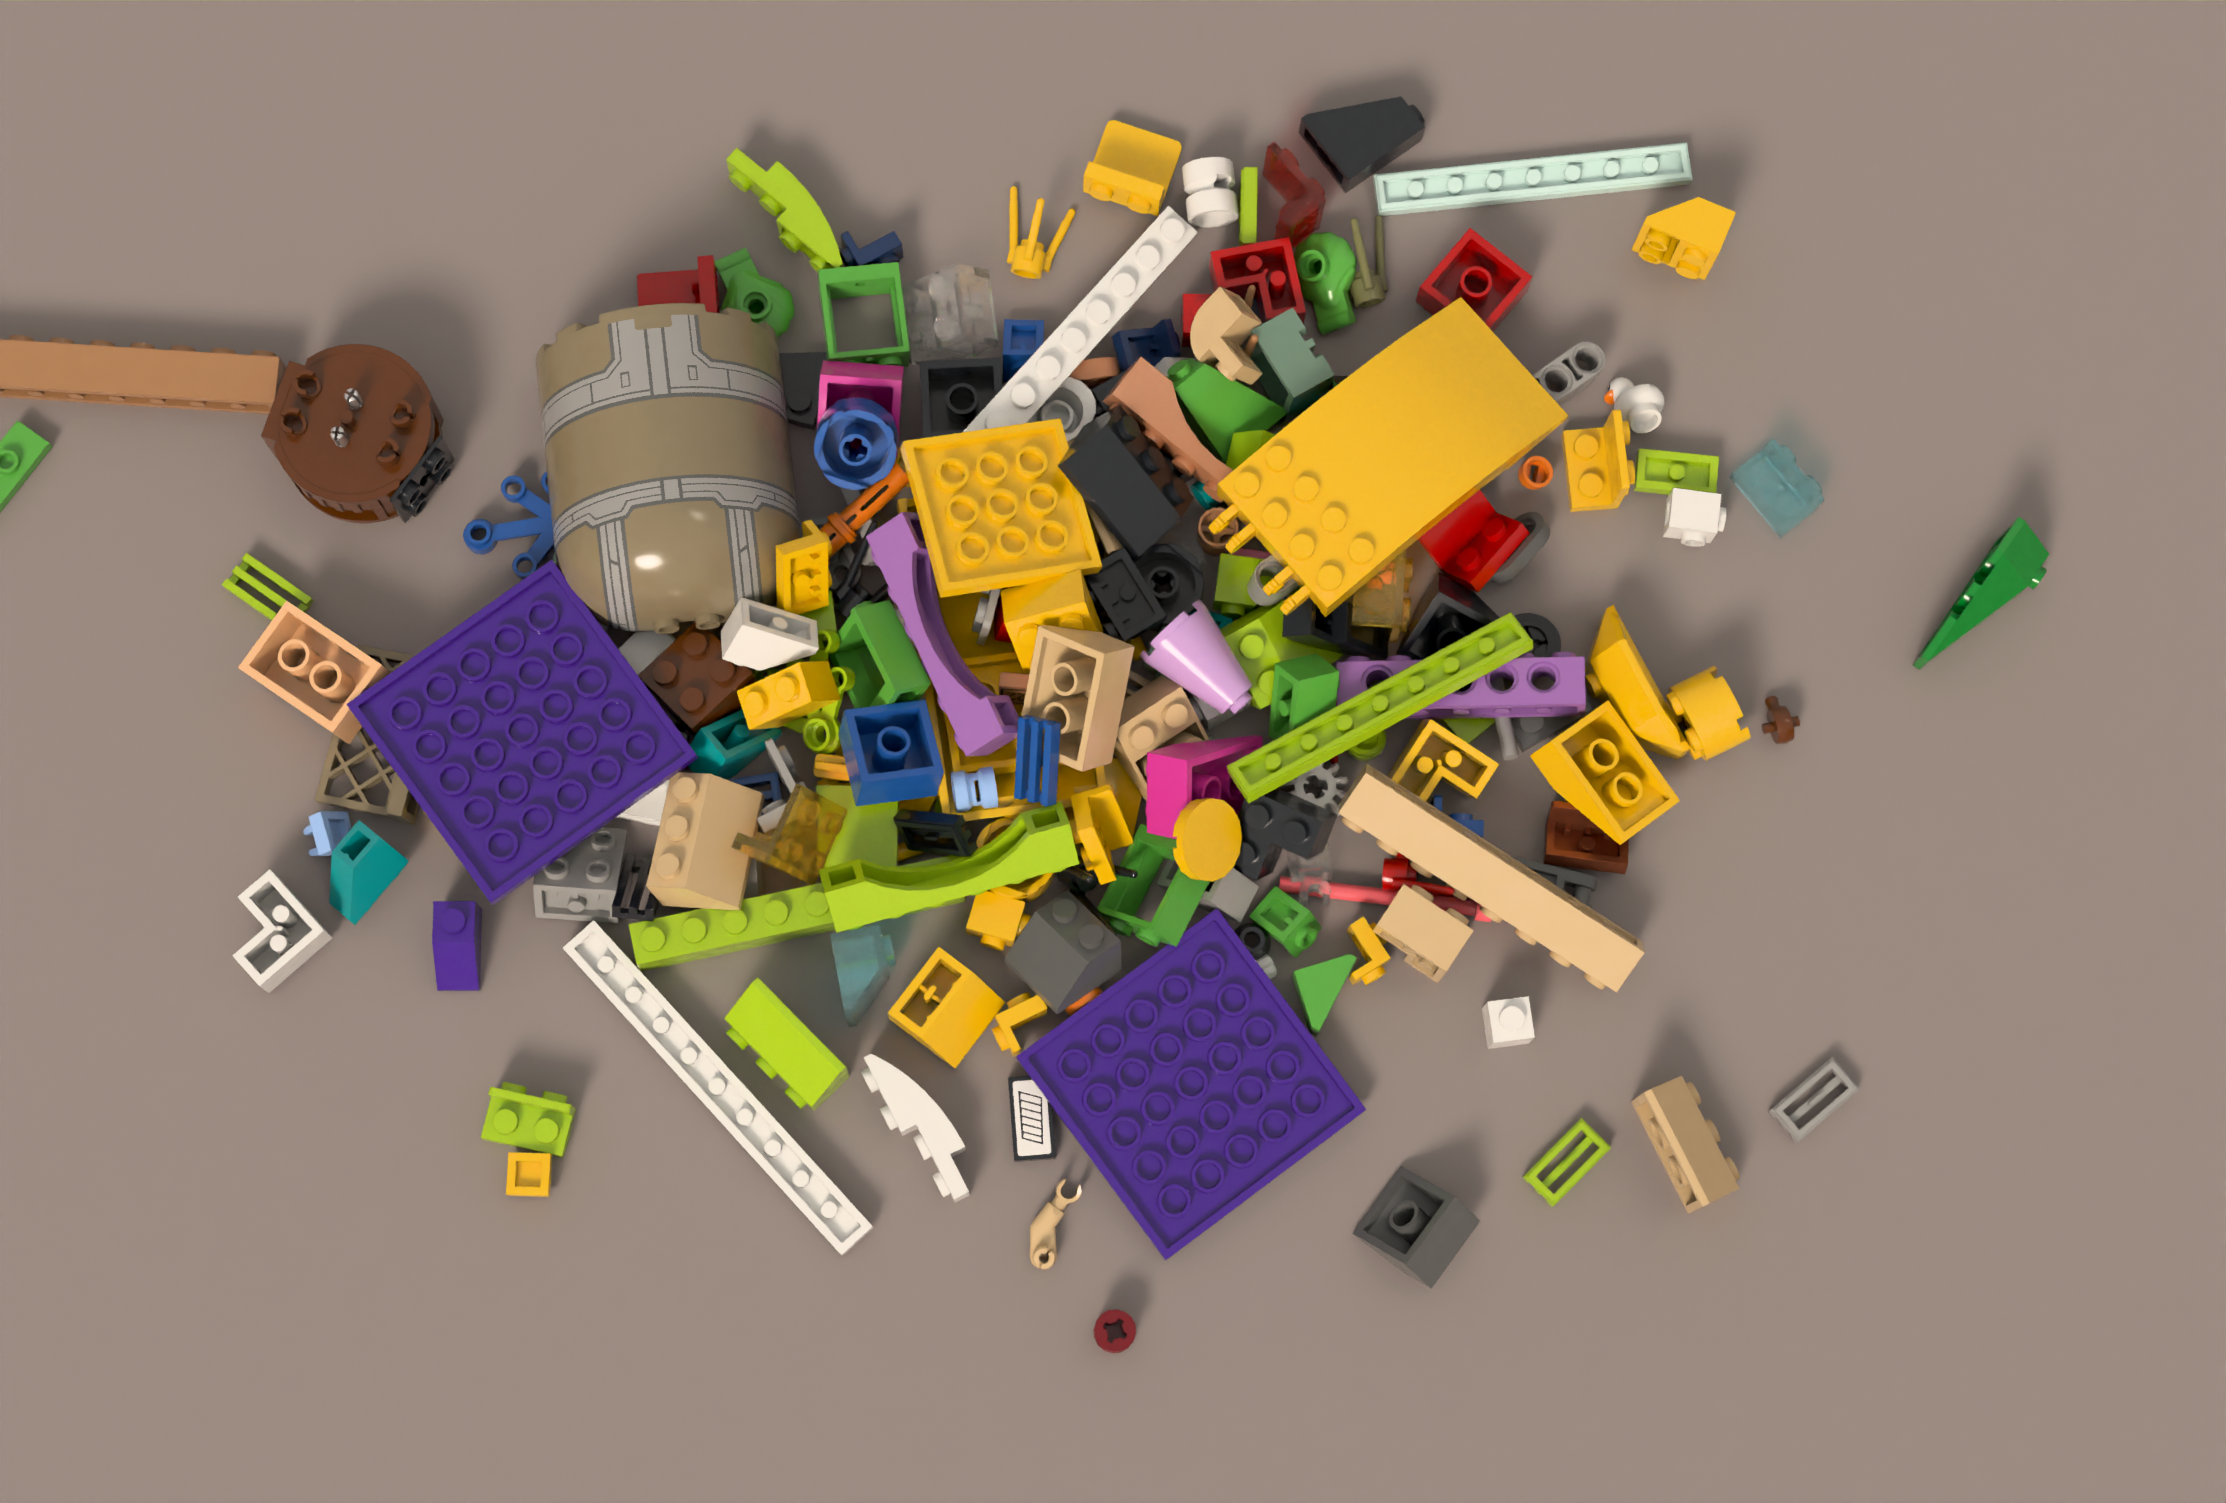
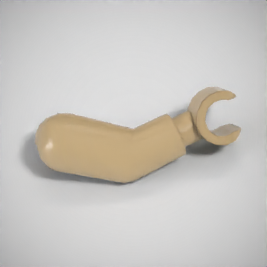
(1043, 1231)

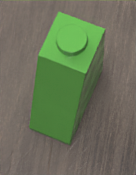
(1219, 406)

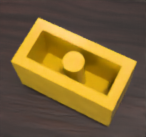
(788, 695)

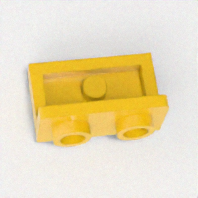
(1100, 828)

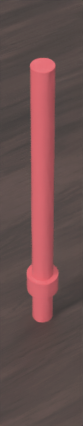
(1378, 896)

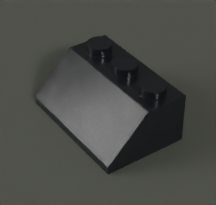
(1125, 480)

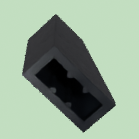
(1362, 137)

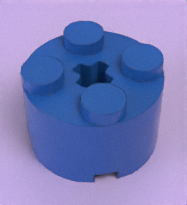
(874, 457)

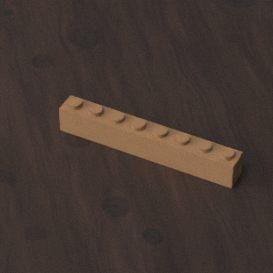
(139, 375)

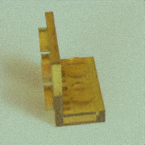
(800, 837)

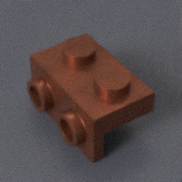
(1579, 843)

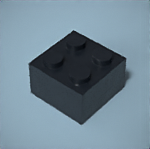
(956, 392)

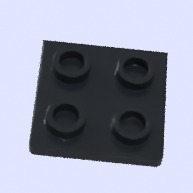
(1123, 598)

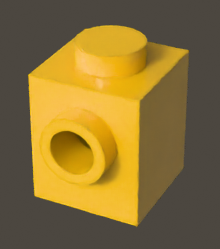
(996, 920)

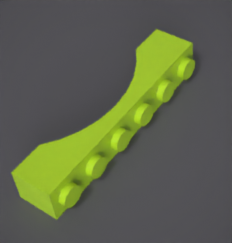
(869, 892)

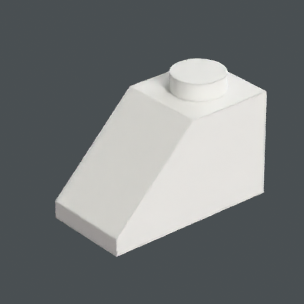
(766, 636)

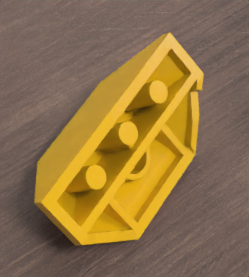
(1621, 677)

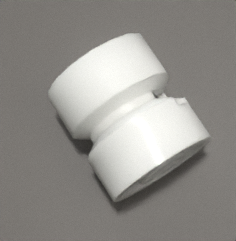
(1210, 186)

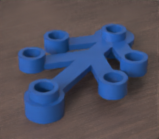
(517, 529)

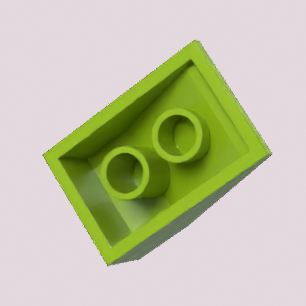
(1259, 645)

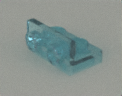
(1778, 487)

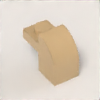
(1220, 331)

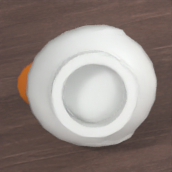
(1638, 404)

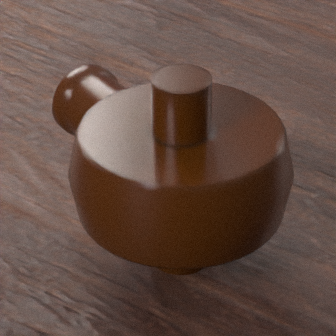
(1780, 722)

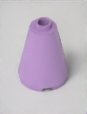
(1200, 660)

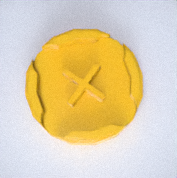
(1207, 839)

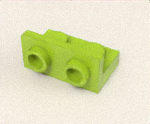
(528, 1120)

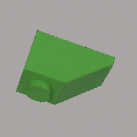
(1301, 692)

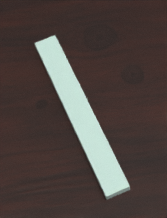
(1532, 179)

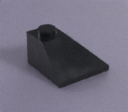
(1443, 617)

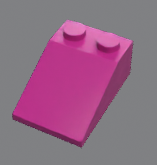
(1191, 773)

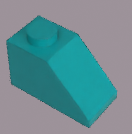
(729, 746)

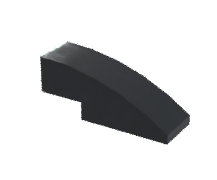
(1335, 631)

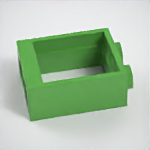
(857, 282)
(891, 650)
(1127, 893)

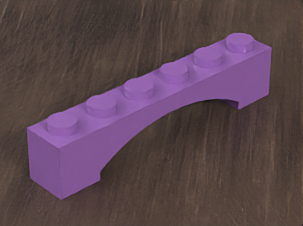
(977, 715)

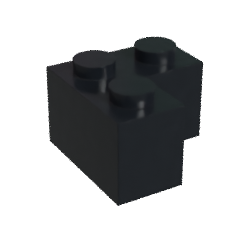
(1277, 823)

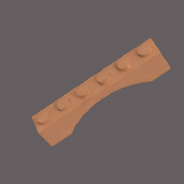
(1153, 404)

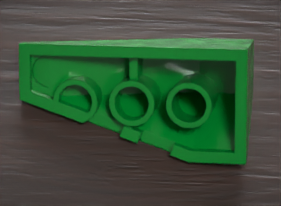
(2003, 574)

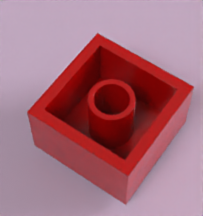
(1480, 276)

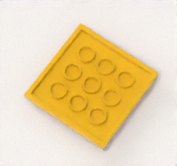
(999, 507)

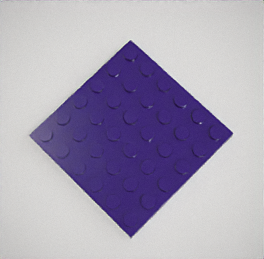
(522, 732)
(1190, 1084)

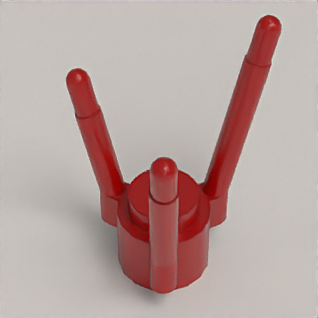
(1399, 872)

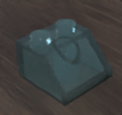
(861, 968)

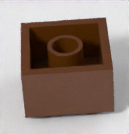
(696, 681)

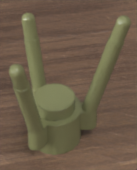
(1367, 287)

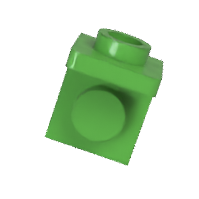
(1286, 921)

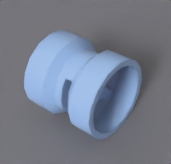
(965, 793)

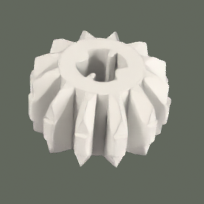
(1321, 779)

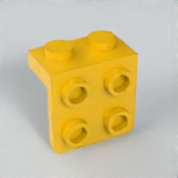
(1132, 168)

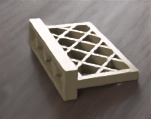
(400, 802)

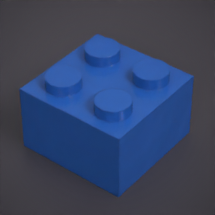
(890, 752)

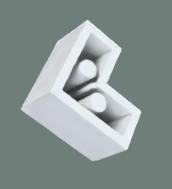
(288, 936)

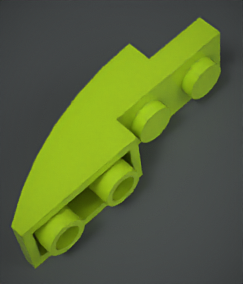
(800, 219)

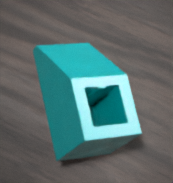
(361, 871)

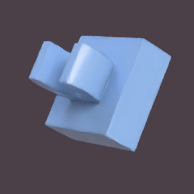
(328, 830)

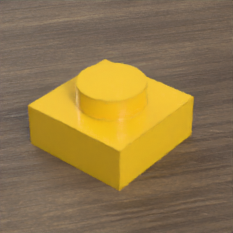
(529, 1174)

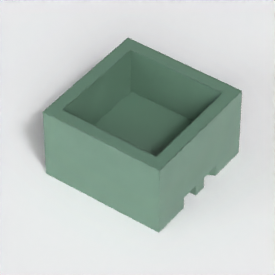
(1288, 364)

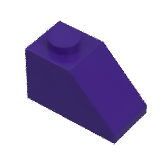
(457, 945)

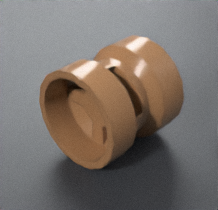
(1214, 546)

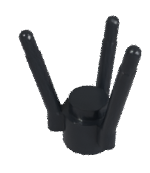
(851, 597)
(1082, 881)

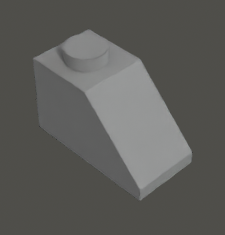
(1229, 894)

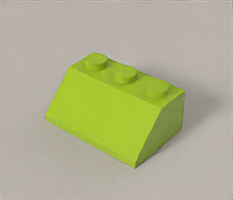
(785, 1046)

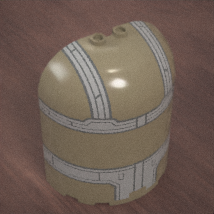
(667, 463)

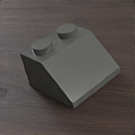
(1064, 952)
(1416, 1226)

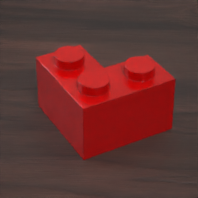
(1267, 267)

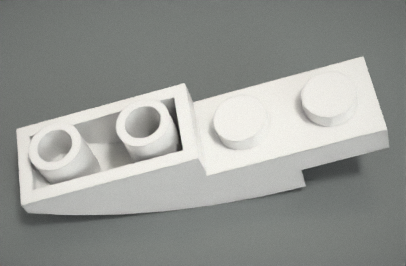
(914, 1109)

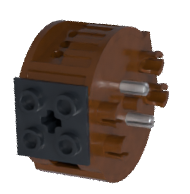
(359, 434)

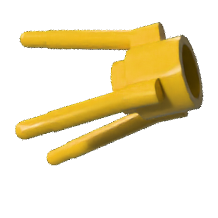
(1028, 258)

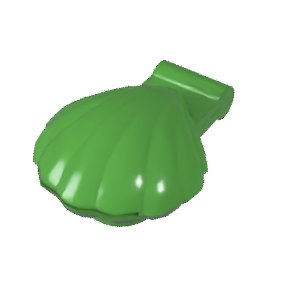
(1325, 276)
(752, 292)

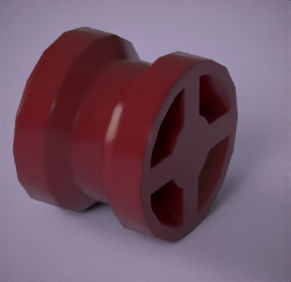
(1112, 1337)

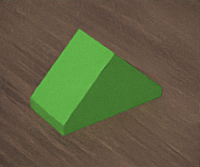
(1319, 987)

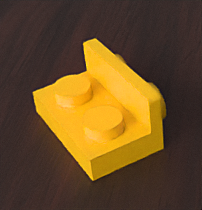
(803, 571)

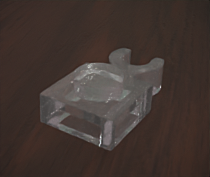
(1312, 874)

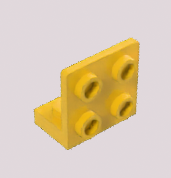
(1598, 465)

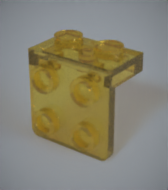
(1382, 600)

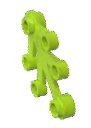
(825, 717)

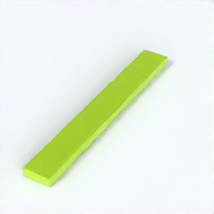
(1379, 707)

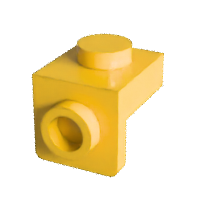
(1372, 950)
(1020, 1012)

